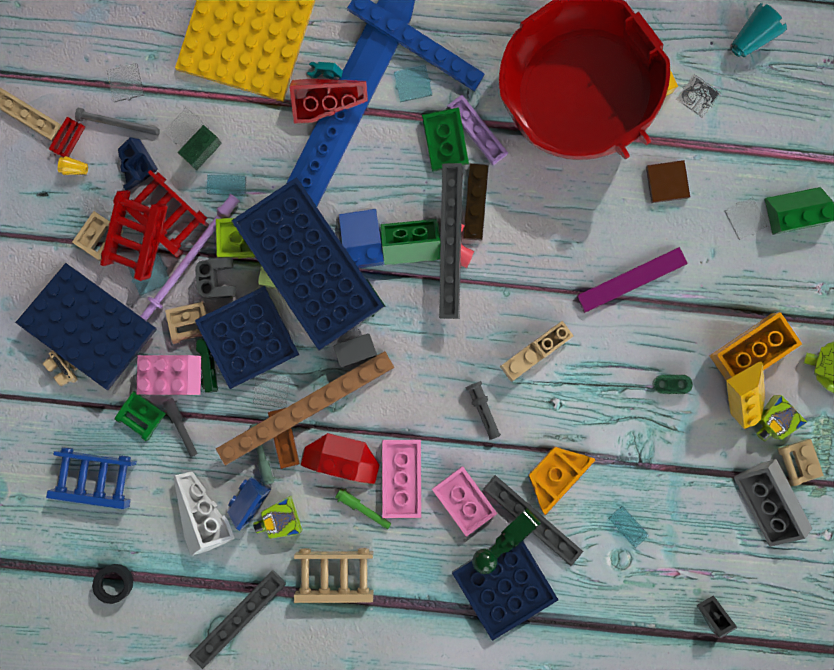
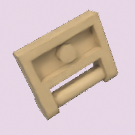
(91, 234)
(183, 317)
(805, 459)

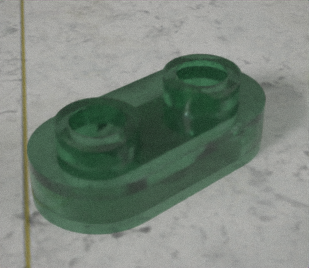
(671, 384)

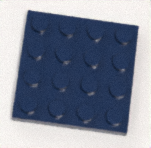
(247, 337)
(507, 594)

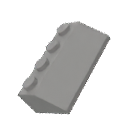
(773, 503)

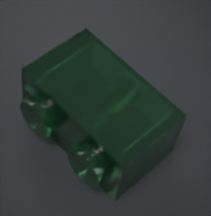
(199, 147)

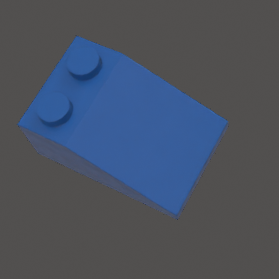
(362, 237)
(247, 503)

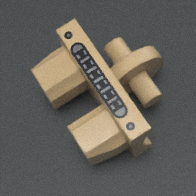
(56, 361)

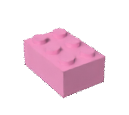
(168, 374)

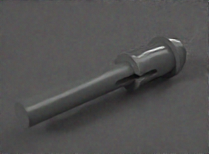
(175, 417)

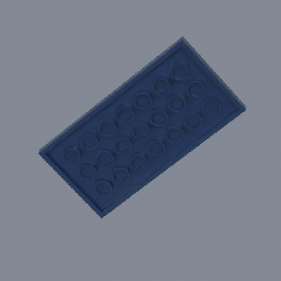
(307, 263)

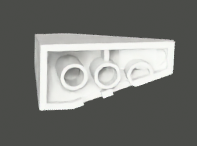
(201, 521)

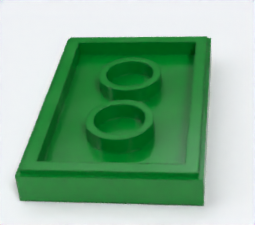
(445, 138)

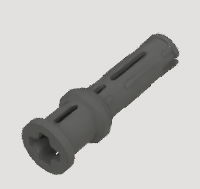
(480, 401)

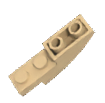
(536, 351)

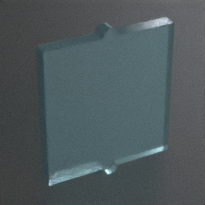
(413, 83)
(158, 277)

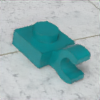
(328, 70)

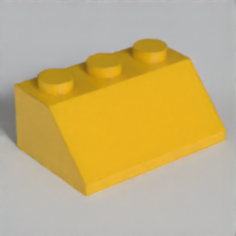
(747, 395)

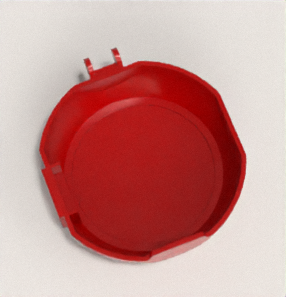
(584, 78)

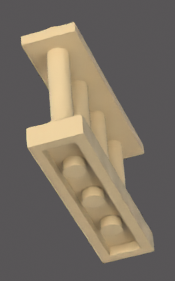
(324, 594)

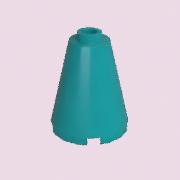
(758, 30)

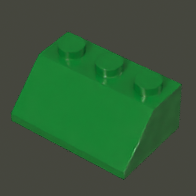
(799, 210)
(410, 241)

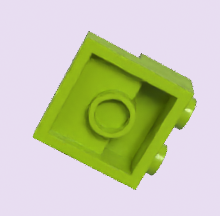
(230, 241)

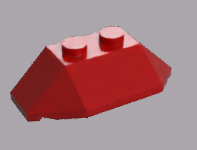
(341, 458)

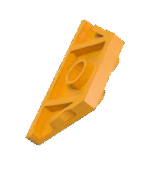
(556, 475)

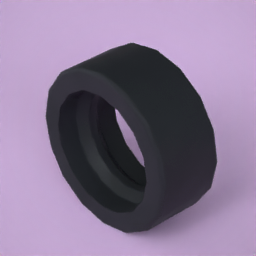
(98, 589)

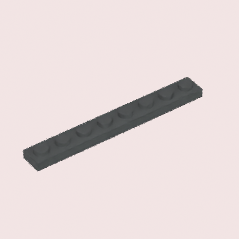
(450, 241)

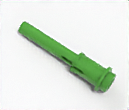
(354, 503)

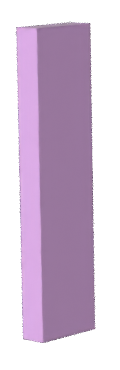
(479, 131)

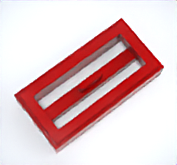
(67, 132)

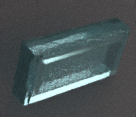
(226, 185)
(628, 526)

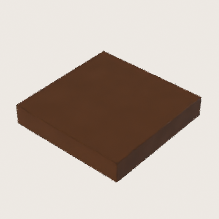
(668, 181)

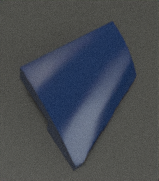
(135, 162)

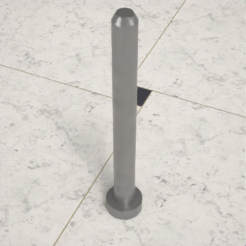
(80, 114)

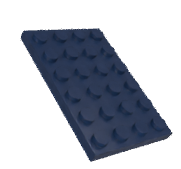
(86, 326)

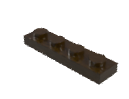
(475, 202)

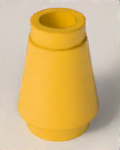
(70, 166)

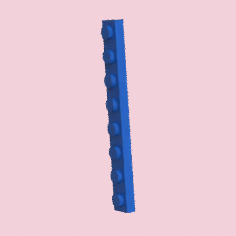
(417, 42)

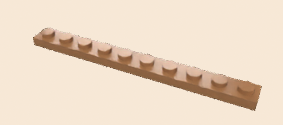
(304, 408)

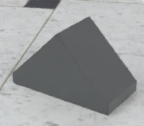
(716, 617)

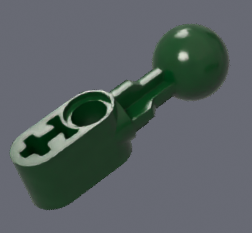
(485, 559)

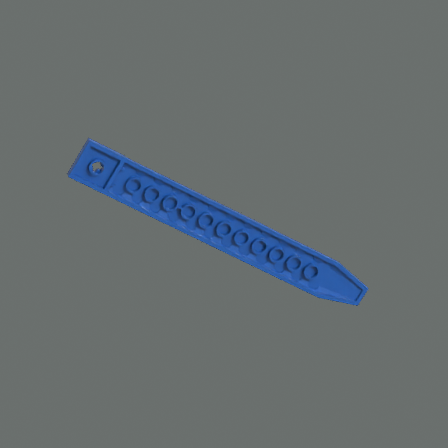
(335, 132)

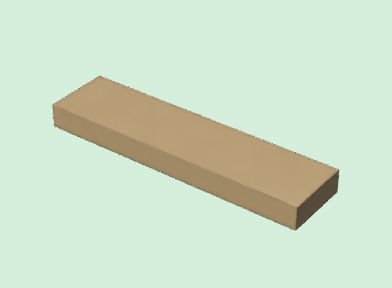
(28, 115)

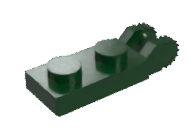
(209, 379)

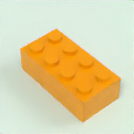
(763, 342)

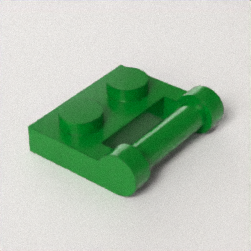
(143, 410)

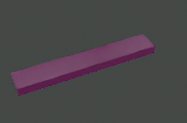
(631, 279)

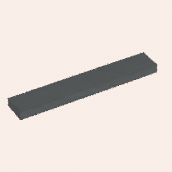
(545, 531)
(237, 619)

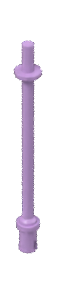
(223, 212)

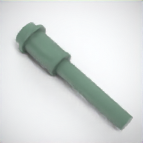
(263, 465)

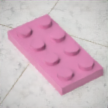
(401, 478)

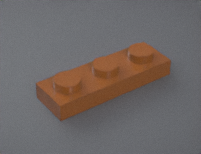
(285, 446)

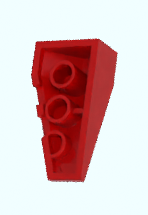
(324, 97)

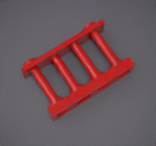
(151, 233)
(174, 244)

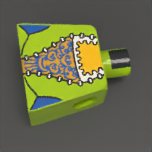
(779, 419)
(279, 520)

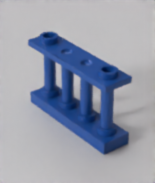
(98, 497)

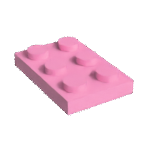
(464, 501)

